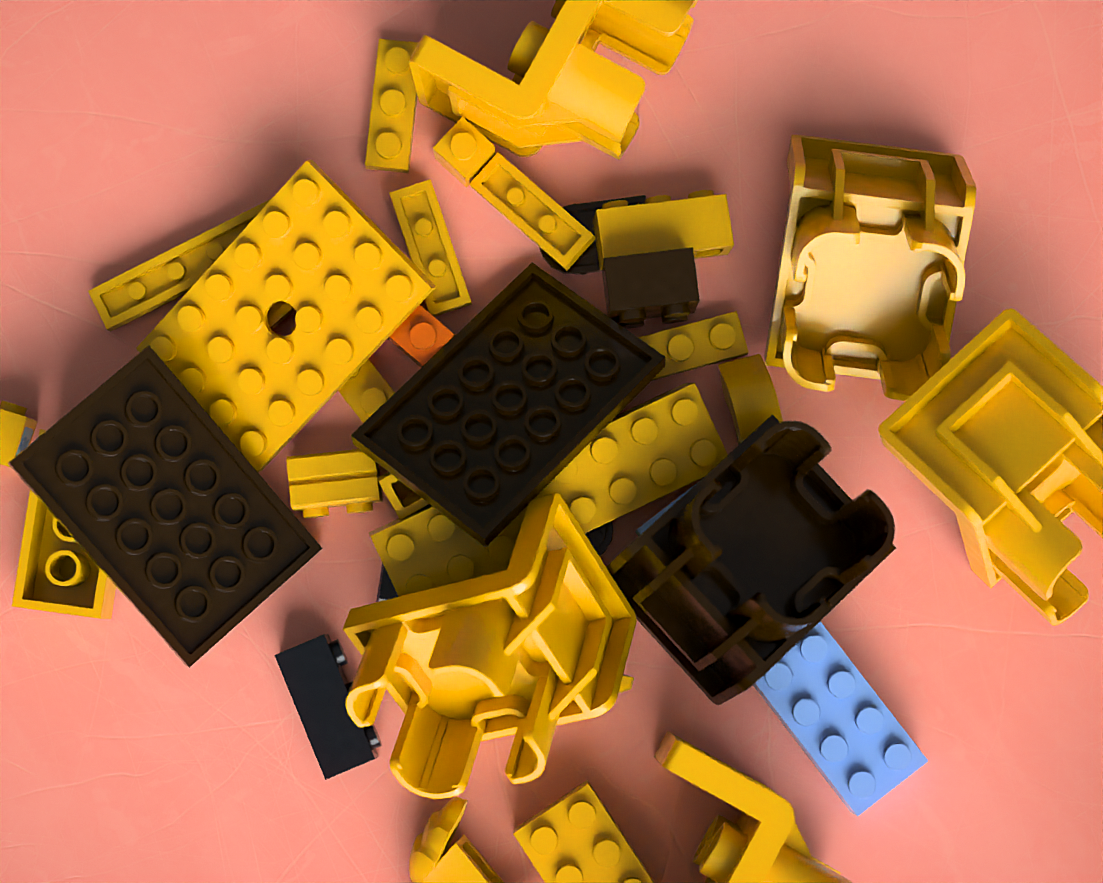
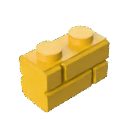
(333, 481)

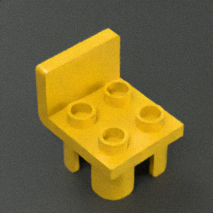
(559, 81)
(869, 263)
(1013, 450)
(495, 656)
(763, 842)

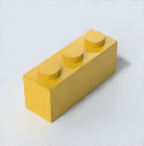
(665, 225)

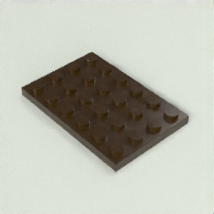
(508, 403)
(166, 506)

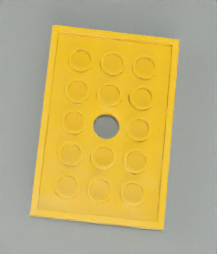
(347, 297)

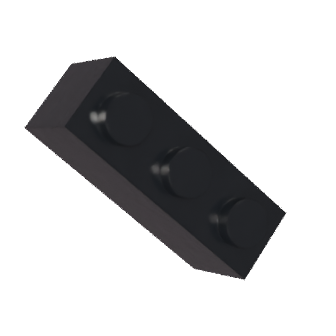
(320, 694)

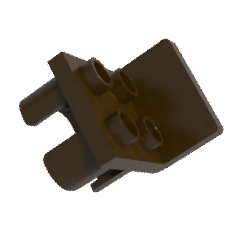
(752, 558)

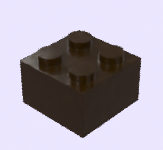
(650, 287)

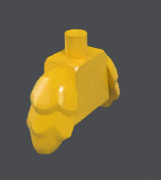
(460, 863)

